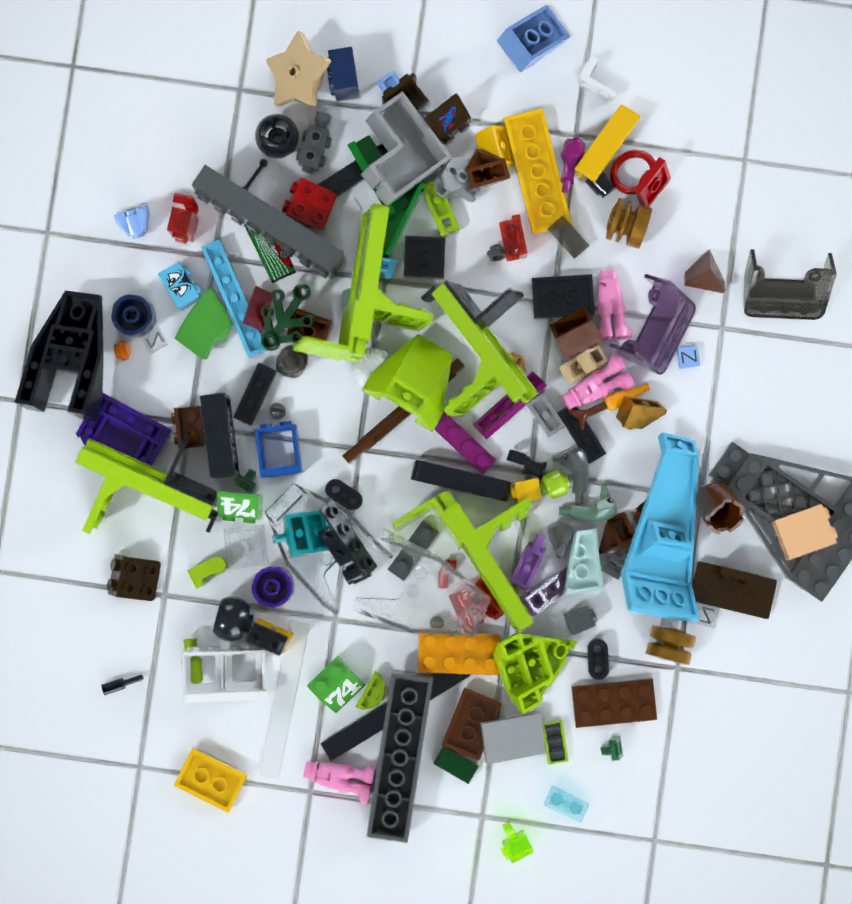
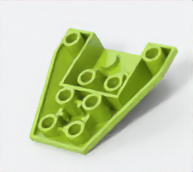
(414, 380)

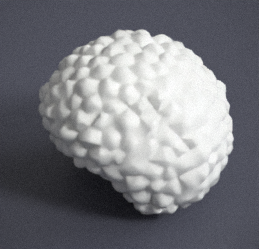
(363, 369)

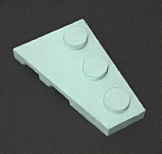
(584, 564)

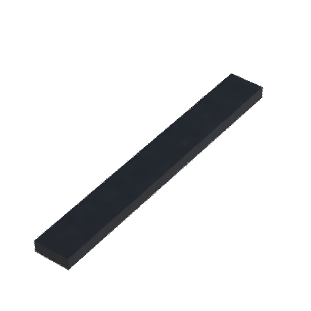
(373, 722)

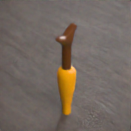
(610, 403)

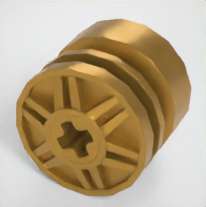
(628, 223)

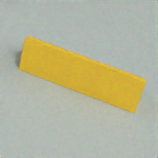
(607, 143)

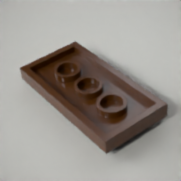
(614, 702)

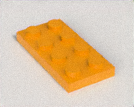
(457, 653)

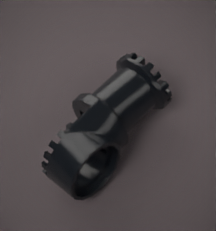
(530, 466)

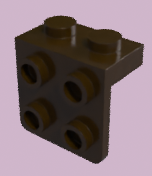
(409, 86)
(133, 578)

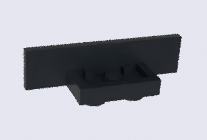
(343, 540)

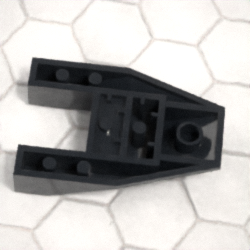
(71, 344)

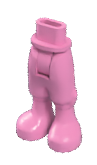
(611, 302)
(594, 388)
(337, 777)

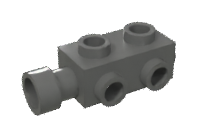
(313, 146)

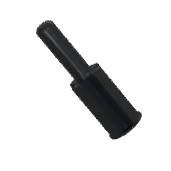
(119, 684)

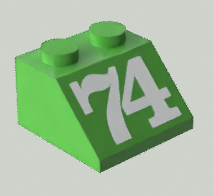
(239, 505)
(336, 684)

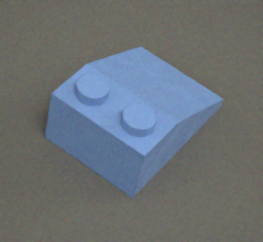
(533, 38)

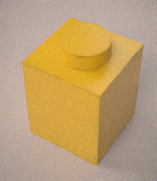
(526, 489)

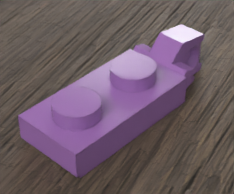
(528, 563)

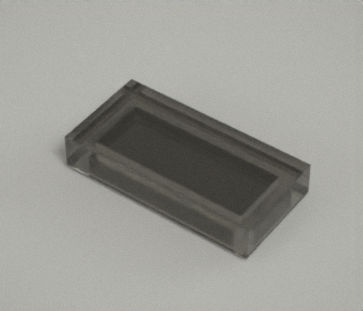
(568, 237)

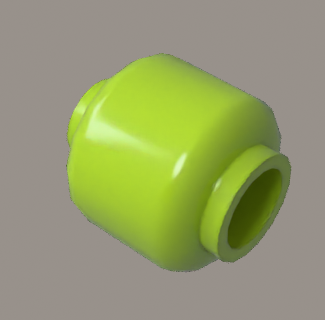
(555, 484)

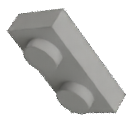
(545, 415)

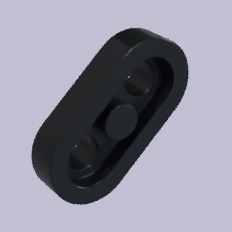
(344, 494)
(598, 658)

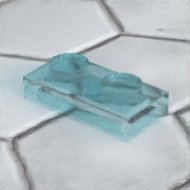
(566, 804)

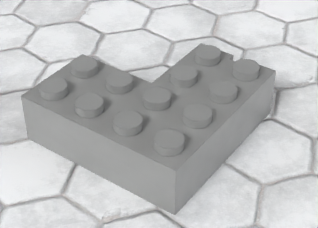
(411, 149)

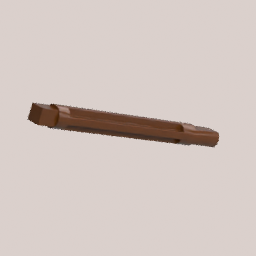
(388, 424)

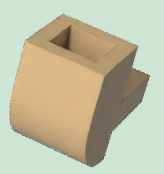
(583, 364)

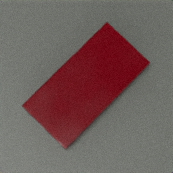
(258, 300)

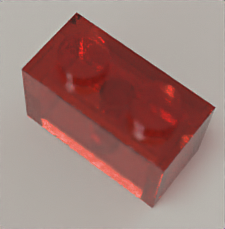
(182, 225)

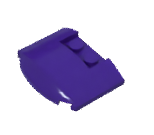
(125, 431)

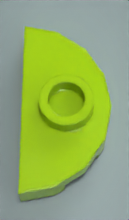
(373, 693)

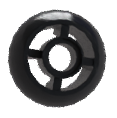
(280, 149)
(232, 619)

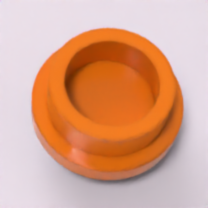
(122, 350)

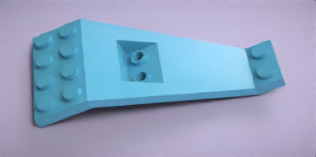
(661, 552)

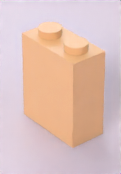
(805, 531)

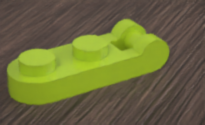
(440, 210)

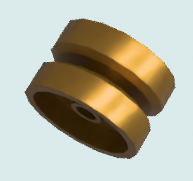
(670, 645)

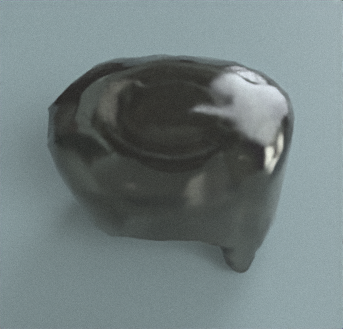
(291, 362)

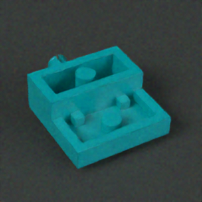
(301, 533)

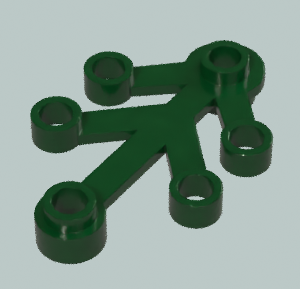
(284, 318)

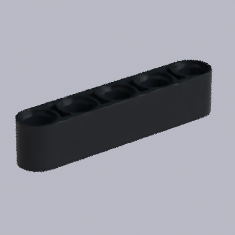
(460, 480)

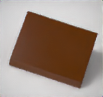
(320, 330)

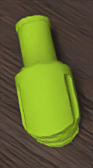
(196, 662)

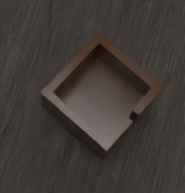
(575, 333)

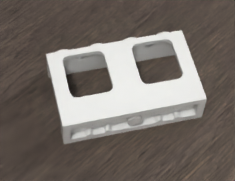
(223, 687)

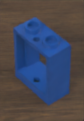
(278, 471)

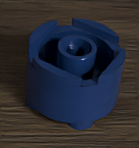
(122, 317)

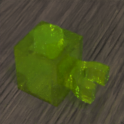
(516, 845)

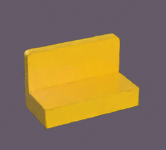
(496, 142)

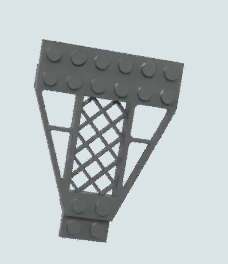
(816, 570)

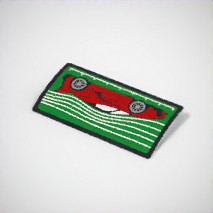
(275, 262)

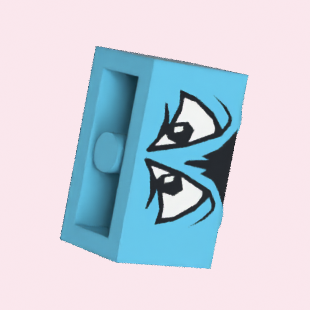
(180, 286)

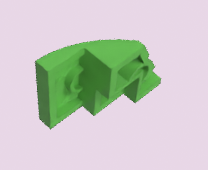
(205, 325)

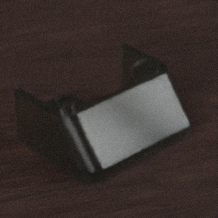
(787, 297)

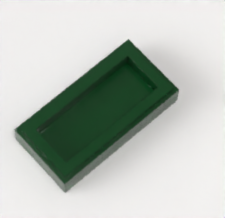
(455, 764)

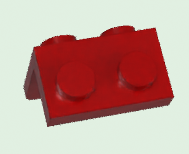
(309, 203)

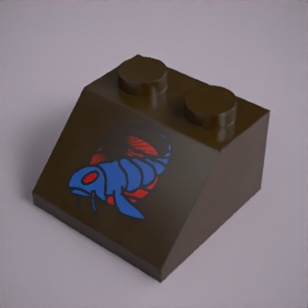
(449, 119)

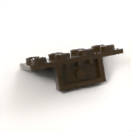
(733, 589)

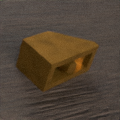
(639, 412)

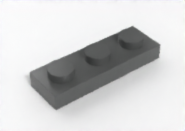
(403, 562)

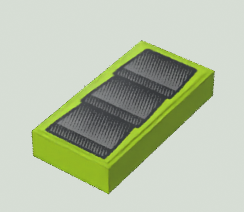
(555, 742)

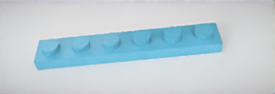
(232, 296)

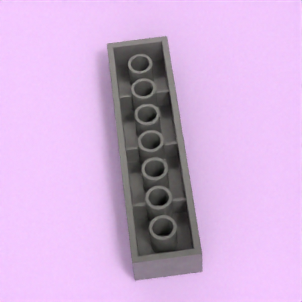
(268, 222)
(399, 755)

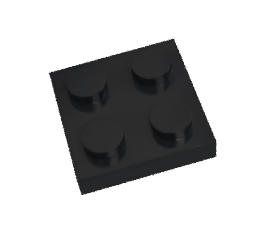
(424, 257)

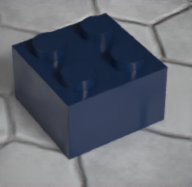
(343, 72)

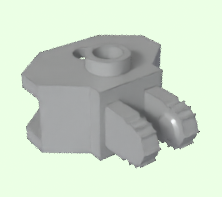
(453, 180)

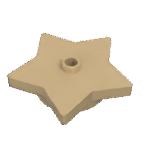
(297, 72)

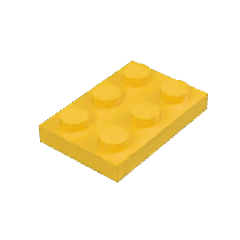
(210, 780)

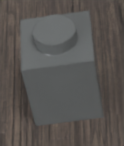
(580, 620)

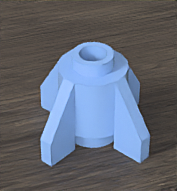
(133, 221)

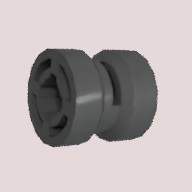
(612, 570)

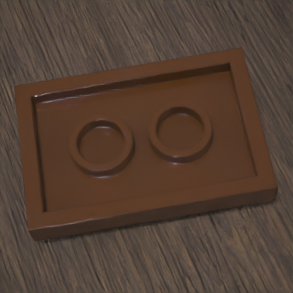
(464, 728)

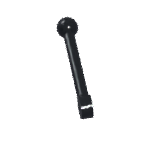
(263, 163)

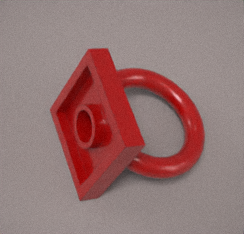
(651, 181)

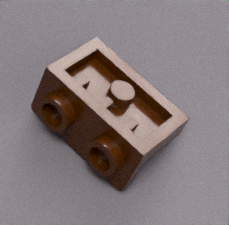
(189, 420)

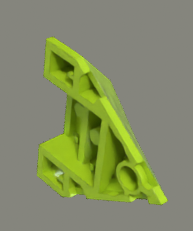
(530, 666)

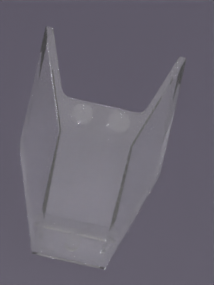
(312, 567)
(433, 598)

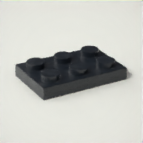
(562, 295)

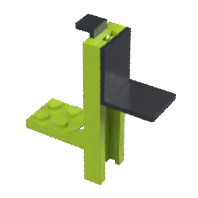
(496, 363)
(128, 471)

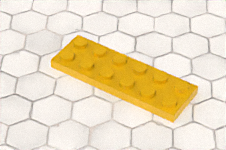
(536, 169)

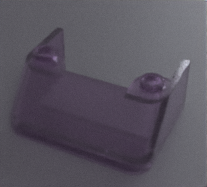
(663, 328)

